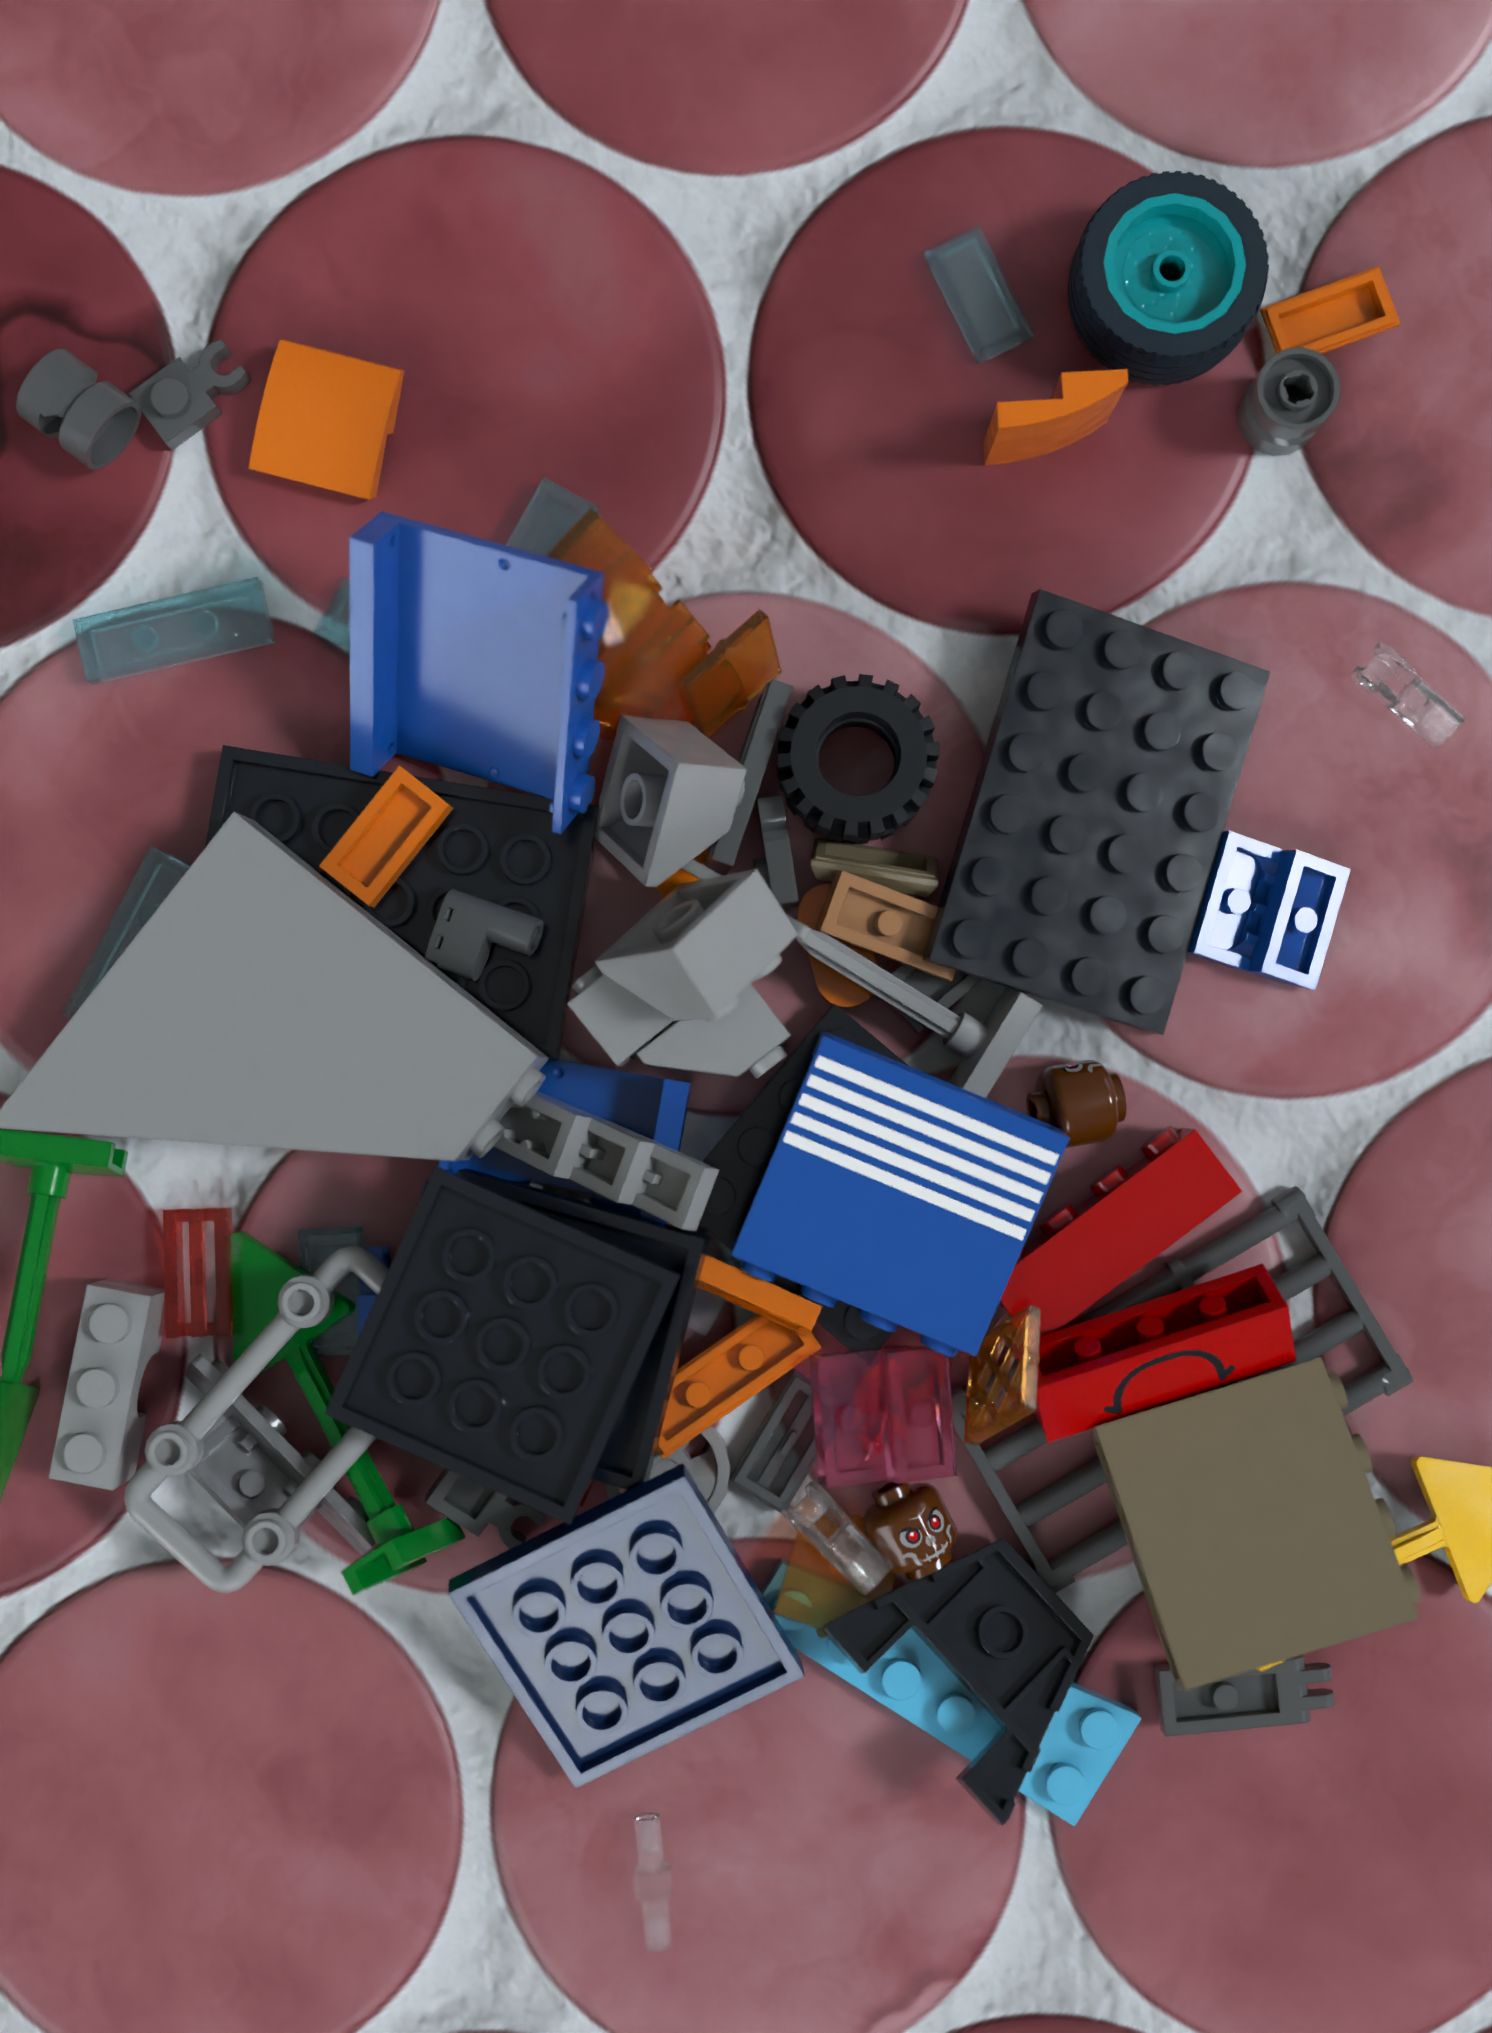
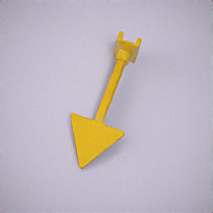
(1459, 1521)

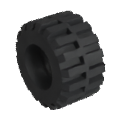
(868, 707)

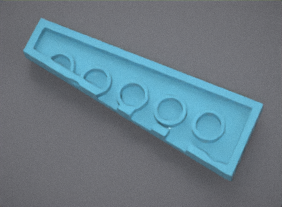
(919, 1687)

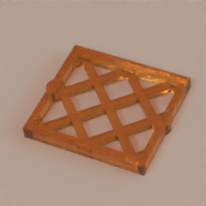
(1027, 1328)

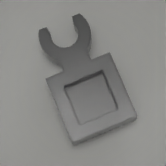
(181, 400)
(777, 864)
(476, 1506)

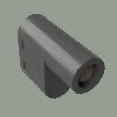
(470, 927)

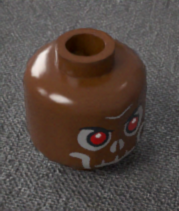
(1079, 1100)
(911, 1528)

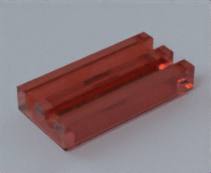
(174, 1272)

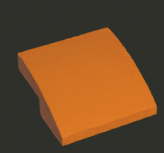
(326, 419)
(1038, 427)

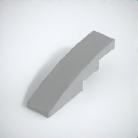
(608, 1159)

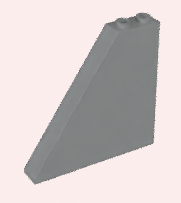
(278, 1021)

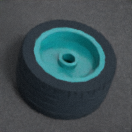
(1167, 277)

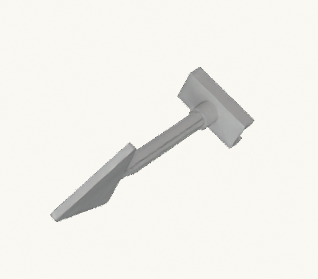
(983, 1046)

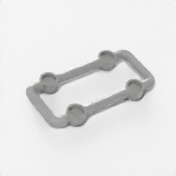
(180, 1445)

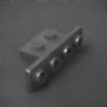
(255, 1469)

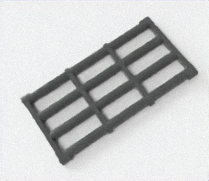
(1180, 1275)

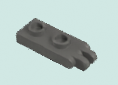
(1243, 1700)

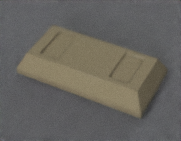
(894, 869)

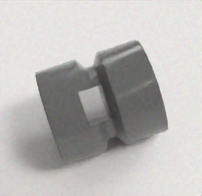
(1288, 401)
(87, 416)

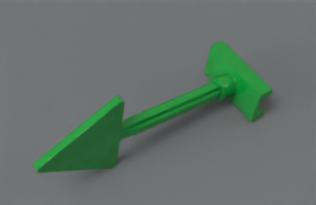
(51, 1165)
(256, 1282)

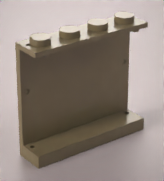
(1255, 1524)

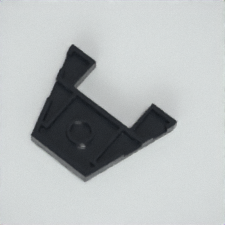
(999, 1638)

